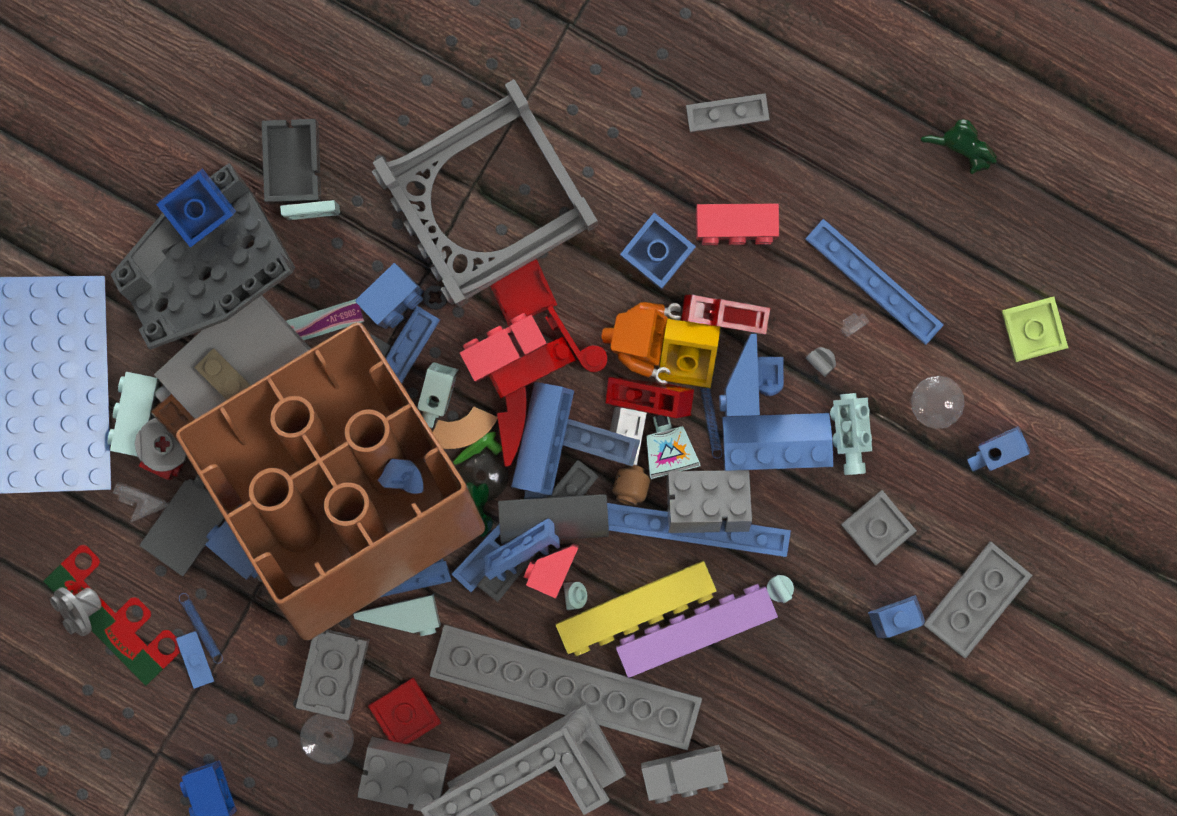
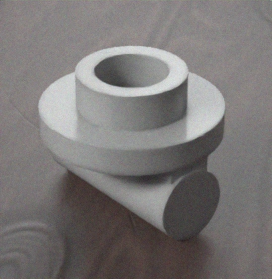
(822, 360)

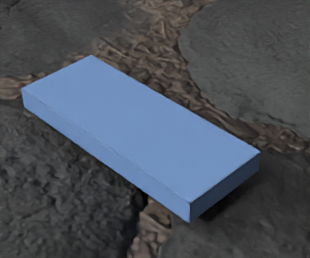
(195, 659)

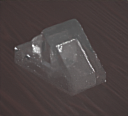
(146, 503)

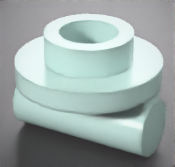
(780, 588)
(575, 595)

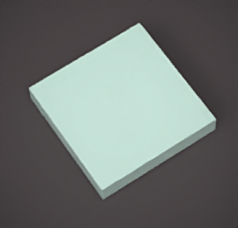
(310, 210)

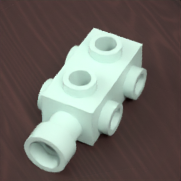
(852, 431)

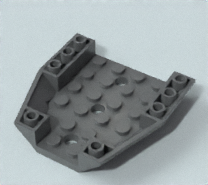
(170, 272)

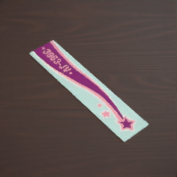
(327, 320)

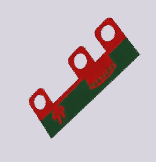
(113, 627)

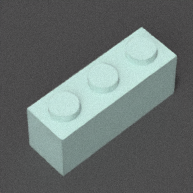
(133, 410)

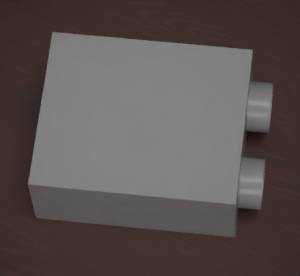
(252, 341)

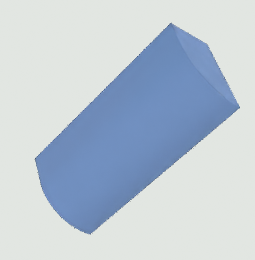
(542, 438)

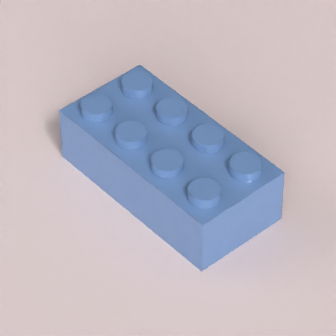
(390, 297)

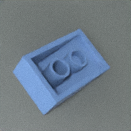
(742, 388)

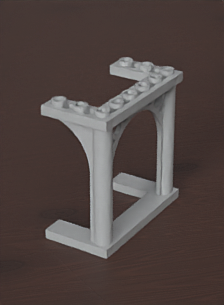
(402, 171)
(570, 743)

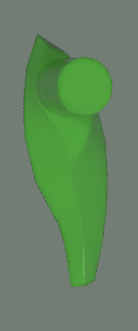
(475, 448)

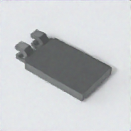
(183, 527)

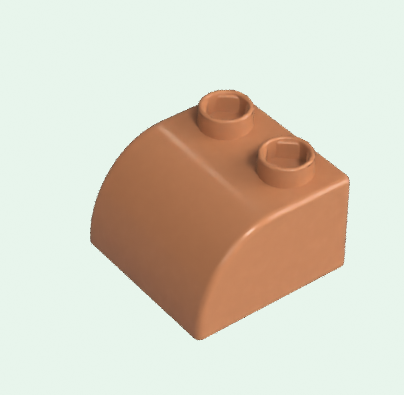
(307, 468)

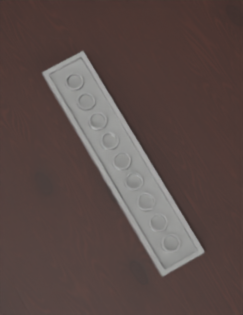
(565, 686)

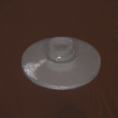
(324, 749)

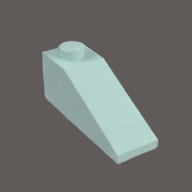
(409, 615)

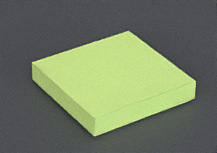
(1034, 329)

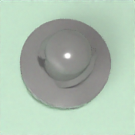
(76, 609)

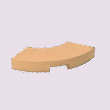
(465, 431)

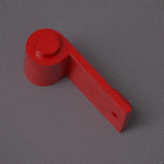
(592, 358)

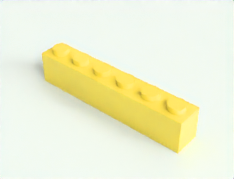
(636, 607)

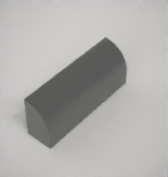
(572, 516)

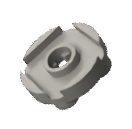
(151, 455)

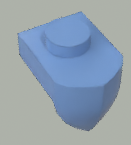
(770, 375)
(402, 475)

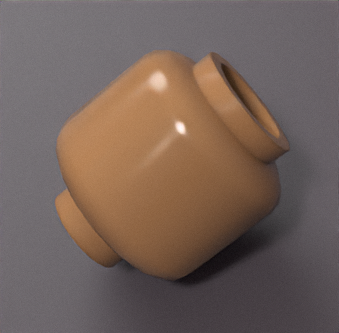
(631, 485)

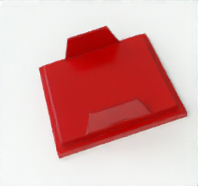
(523, 292)

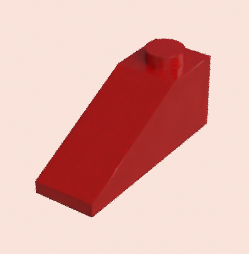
(532, 367)
(650, 397)

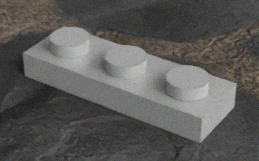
(727, 113)

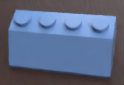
(777, 441)

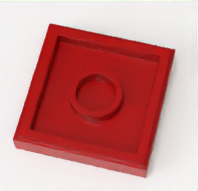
(405, 713)

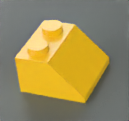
(689, 352)

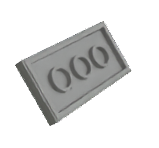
(977, 599)

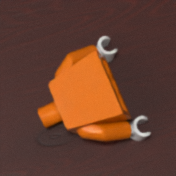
(640, 337)

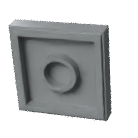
(878, 527)

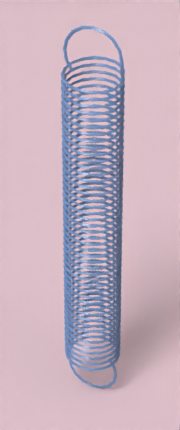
(712, 420)
(209, 644)

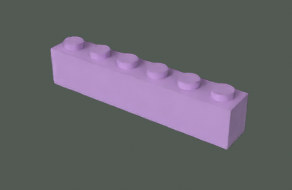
(696, 631)

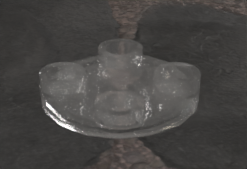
(937, 402)

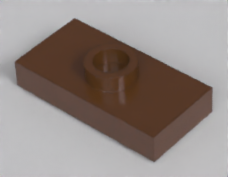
(172, 415)

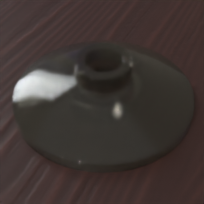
(495, 470)

